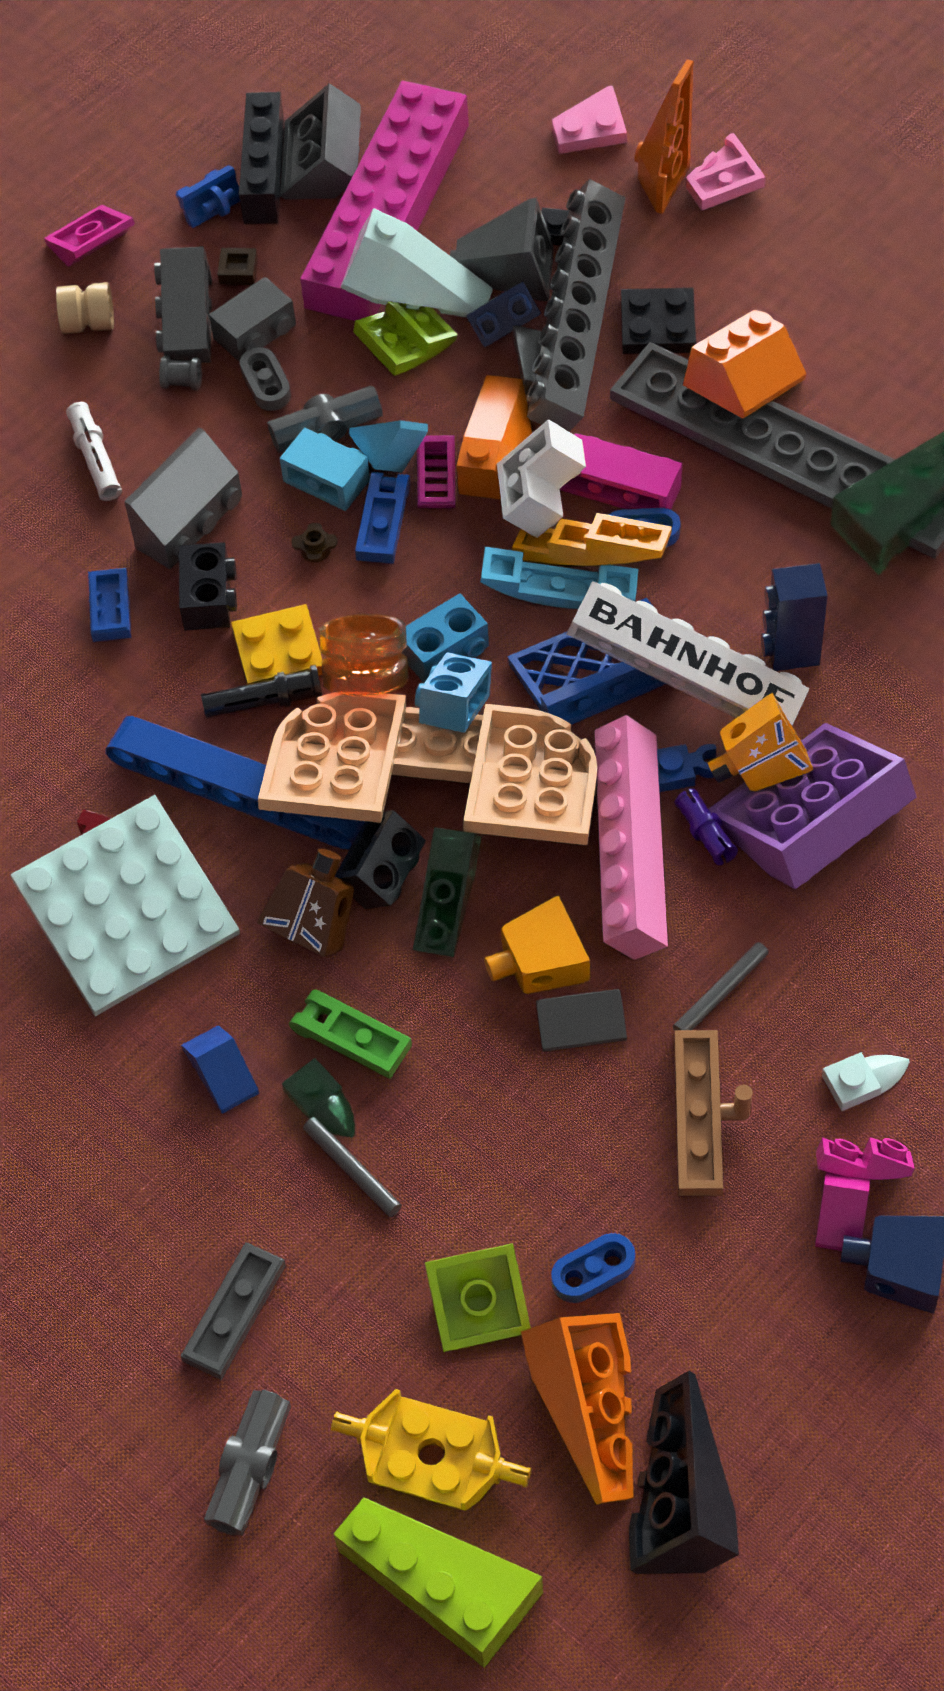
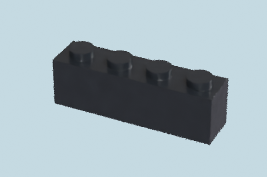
(262, 158)

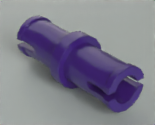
(706, 826)

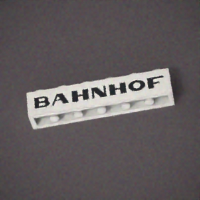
(679, 655)

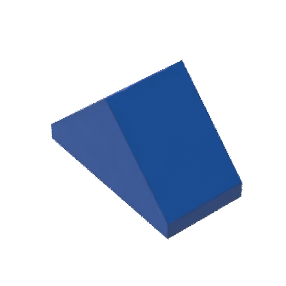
(221, 1068)

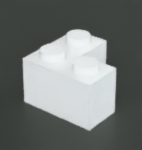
(535, 473)

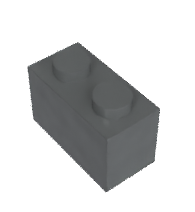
(252, 318)

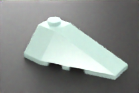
(407, 268)

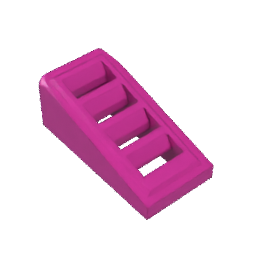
(436, 446)

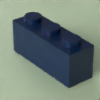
(794, 617)

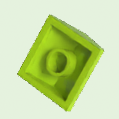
(477, 1297)

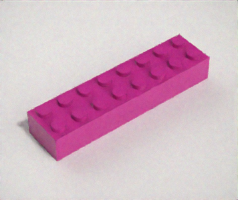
(395, 177)

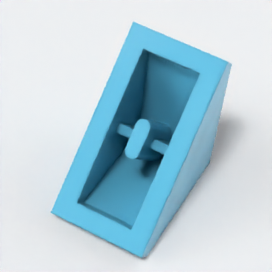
(389, 443)

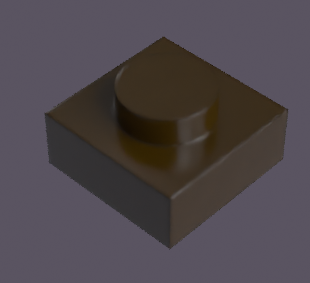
(237, 266)

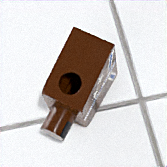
(311, 905)

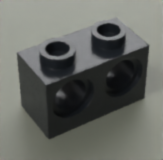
(205, 586)
(381, 860)

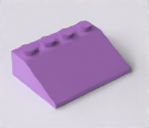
(821, 814)

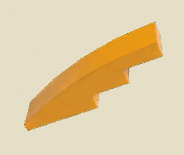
(601, 543)

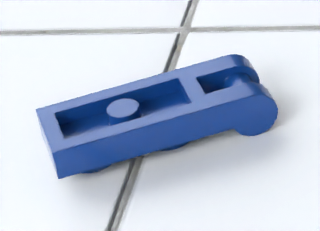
(382, 518)

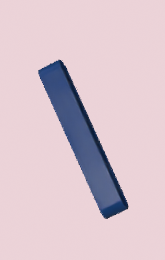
(214, 776)

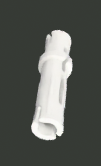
(82, 421)

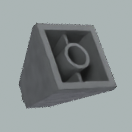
(511, 251)

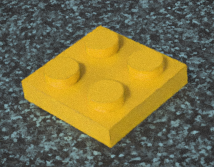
(277, 644)

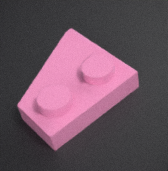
(590, 124)

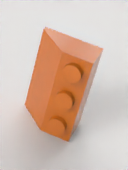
(745, 364)

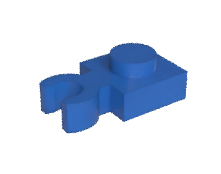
(679, 767)

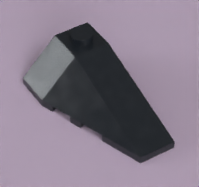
(686, 1502)

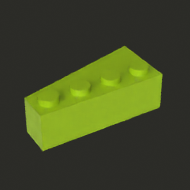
(445, 1581)

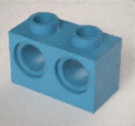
(441, 633)
(454, 692)

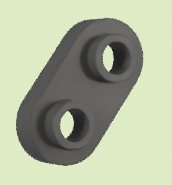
(268, 385)

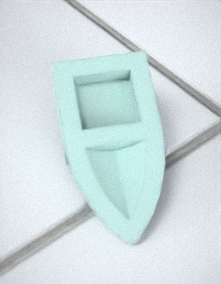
(863, 1078)

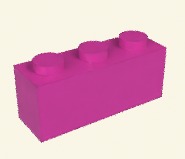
(625, 476)

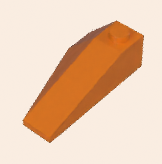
(667, 147)
(493, 432)
(580, 1376)

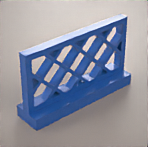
(578, 697)

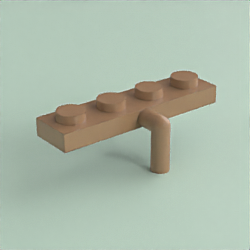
(701, 1112)

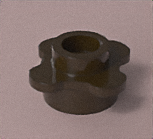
(312, 550)

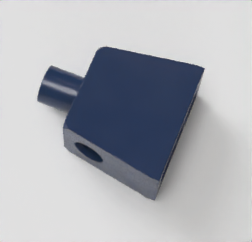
(901, 1259)

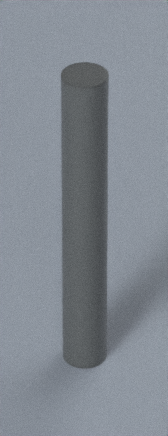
(722, 987)
(352, 1167)

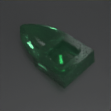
(321, 1097)

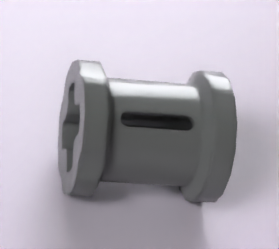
(180, 373)

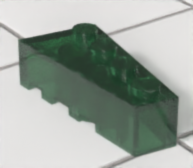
(892, 504)

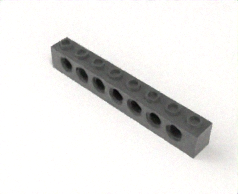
(576, 306)

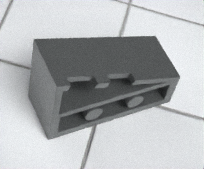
(184, 304)

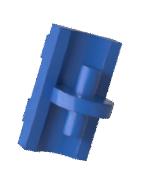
(209, 196)

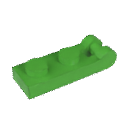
(351, 1033)

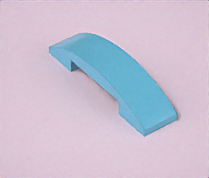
(550, 584)

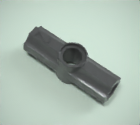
(326, 416)
(247, 1462)

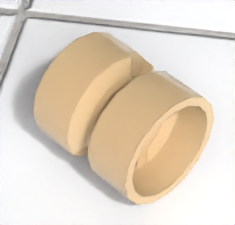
(84, 308)

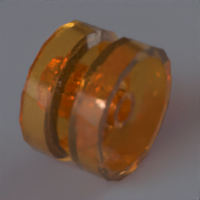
(363, 654)

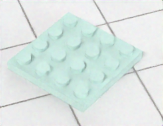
(125, 904)

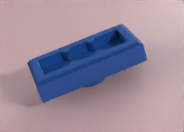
(109, 604)

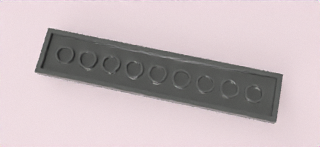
(767, 441)

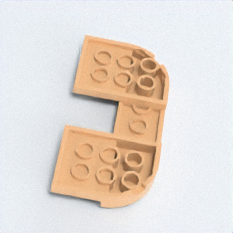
(521, 765)

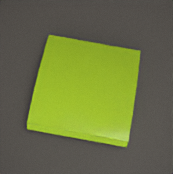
(404, 336)

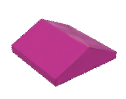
(88, 234)

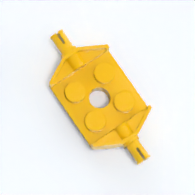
(403, 1426)

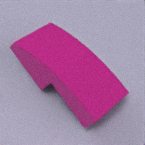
(877, 1162)

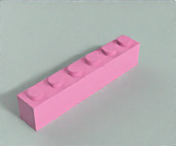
(630, 838)

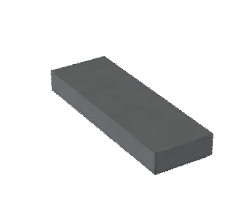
(233, 1311)

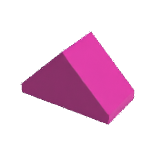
(841, 1210)

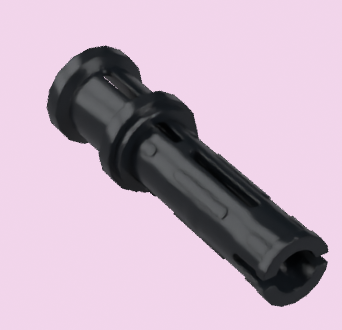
(281, 689)

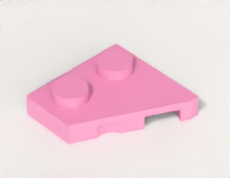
(724, 175)

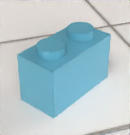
(325, 468)

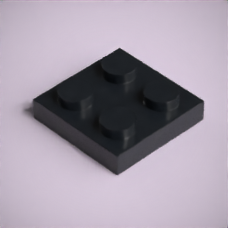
(658, 317)

